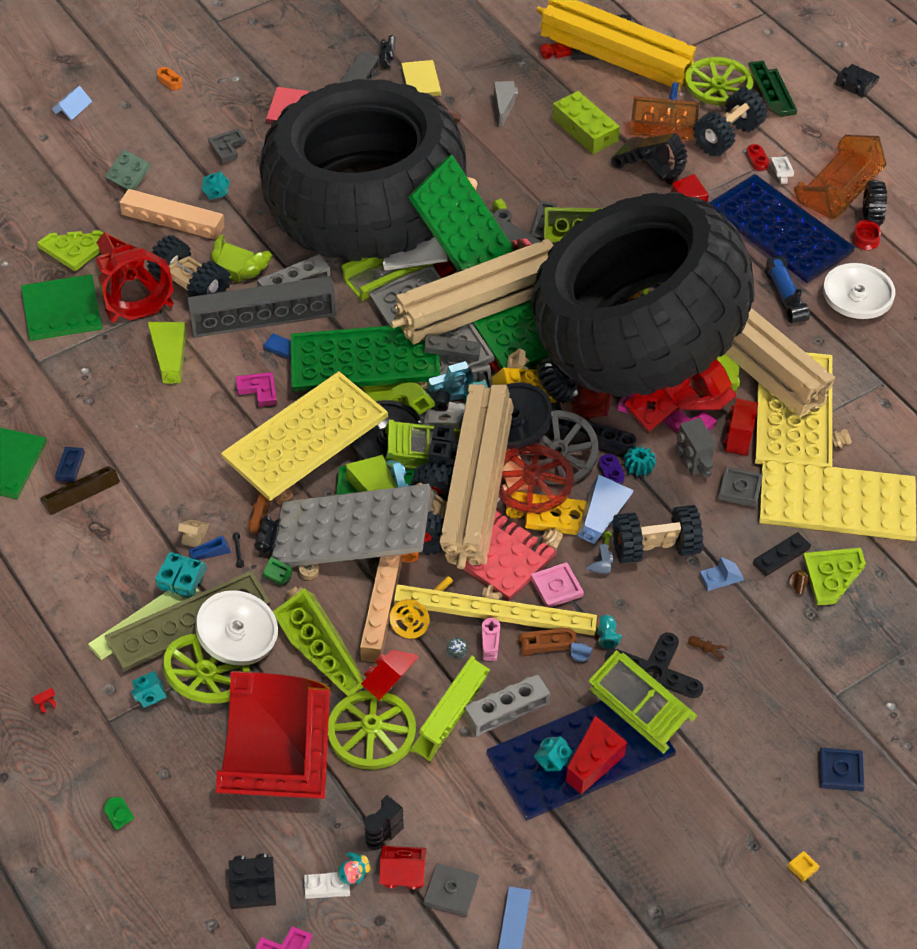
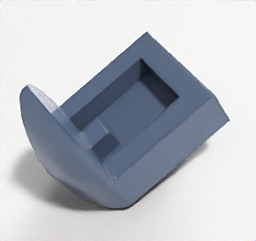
(605, 559)

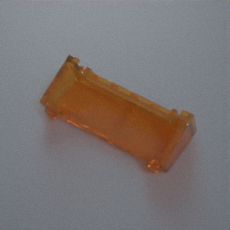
(844, 177)

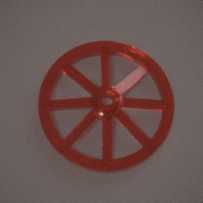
(533, 476)

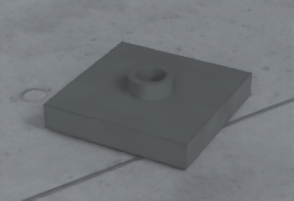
(740, 486)
(451, 890)

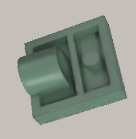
(128, 170)

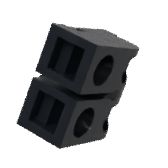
(443, 446)

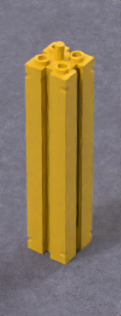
(617, 40)

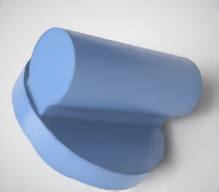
(580, 652)

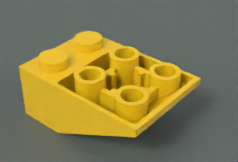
(515, 375)

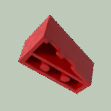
(740, 426)
(595, 755)

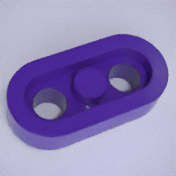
(609, 467)

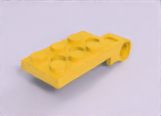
(546, 520)

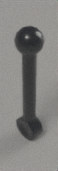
(240, 563)

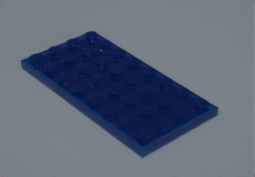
(782, 228)
(541, 790)

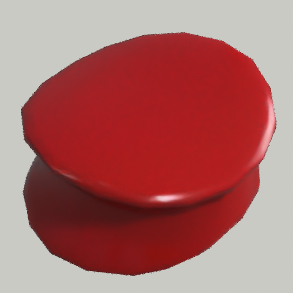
(866, 235)

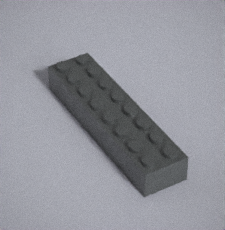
(261, 306)

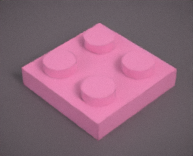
(557, 585)

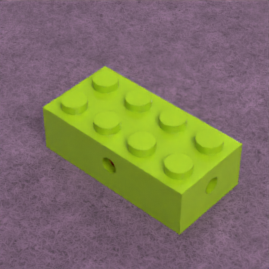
(585, 122)

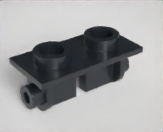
(266, 541)

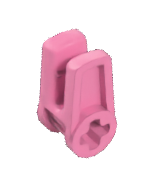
(490, 639)

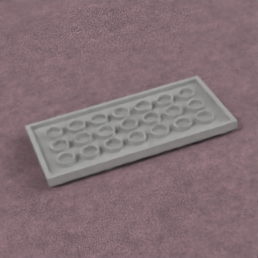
(385, 300)
(353, 526)

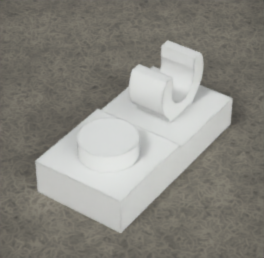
(782, 168)
(325, 886)

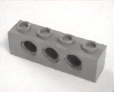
(307, 269)
(536, 697)

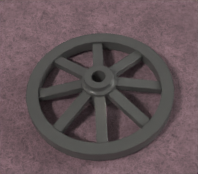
(561, 445)

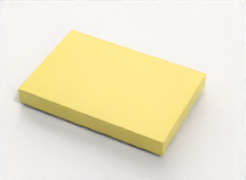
(422, 76)

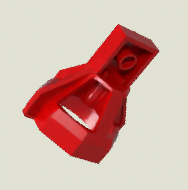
(126, 262)
(711, 385)

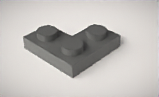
(224, 144)

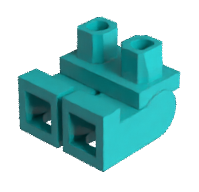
(180, 575)

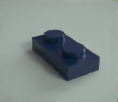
(70, 464)

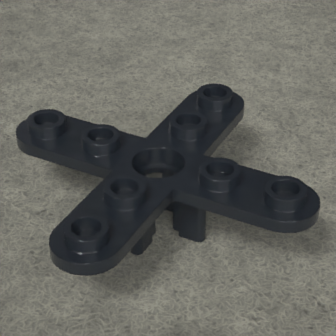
(659, 663)

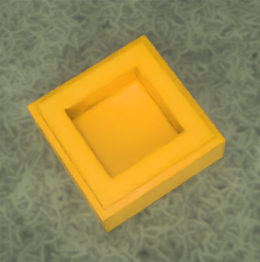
(803, 866)

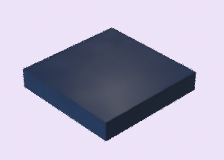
(841, 769)

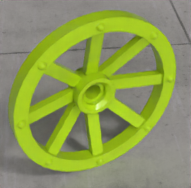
(717, 84)
(204, 672)
(371, 731)

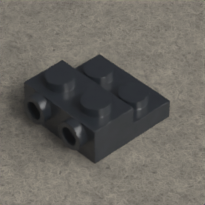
(856, 80)
(252, 881)

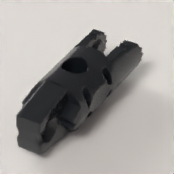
(387, 51)

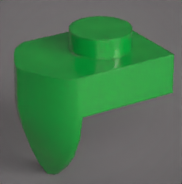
(277, 572)
(117, 812)

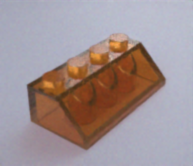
(663, 116)

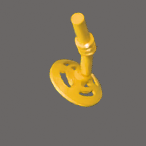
(413, 614)

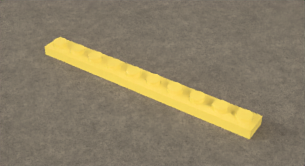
(498, 609)

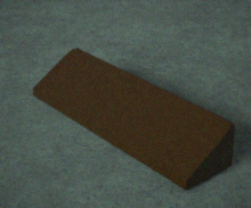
(80, 490)

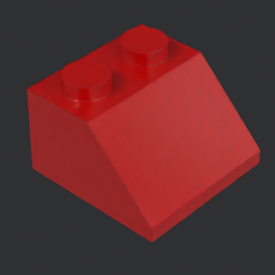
(387, 672)
(402, 866)

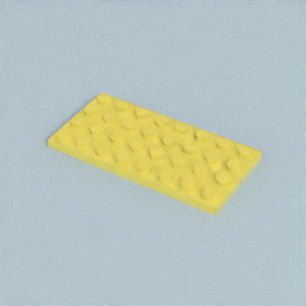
(304, 435)
(791, 438)
(838, 500)

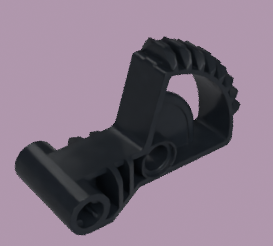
(655, 153)

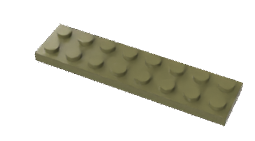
(154, 633)

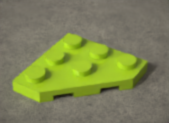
(71, 249)
(832, 572)

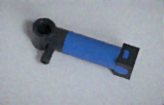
(791, 297)

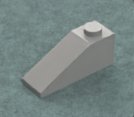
(504, 99)

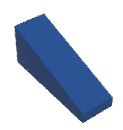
(212, 548)

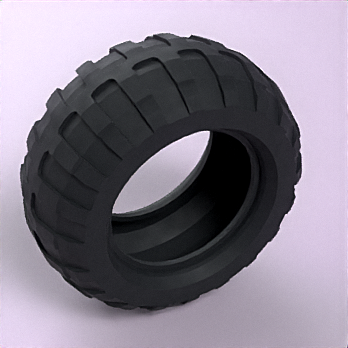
(349, 128)
(663, 333)

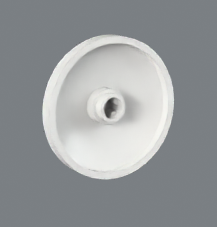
(859, 291)
(236, 627)

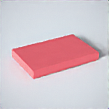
(281, 99)

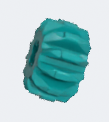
(639, 461)

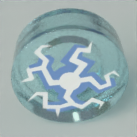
(457, 648)

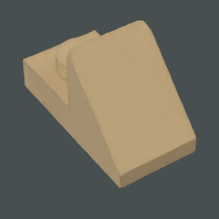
(193, 532)

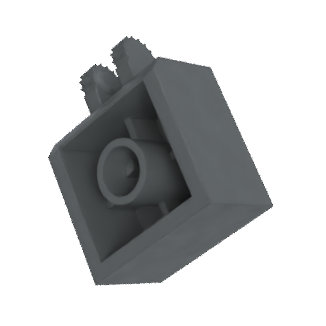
(696, 447)

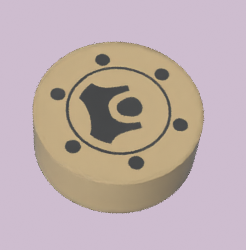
(309, 572)

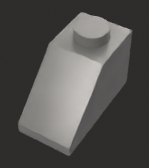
(482, 373)

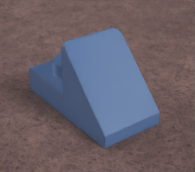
(721, 575)

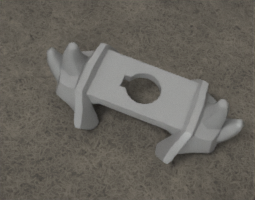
(432, 417)

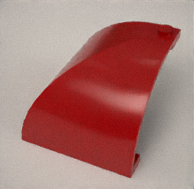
(275, 736)

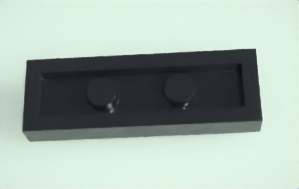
(782, 554)

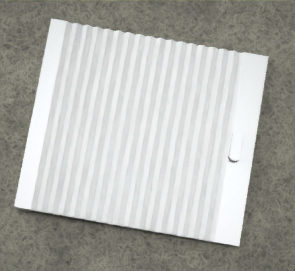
(425, 253)

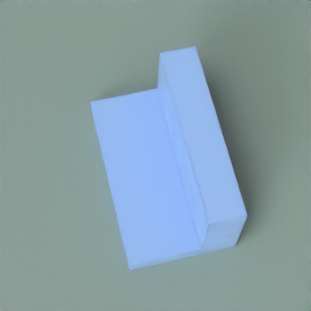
(73, 103)

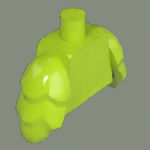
(238, 261)

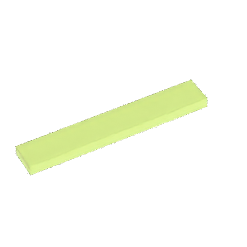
(99, 645)

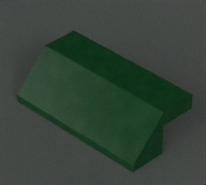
(773, 89)

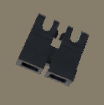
(383, 824)

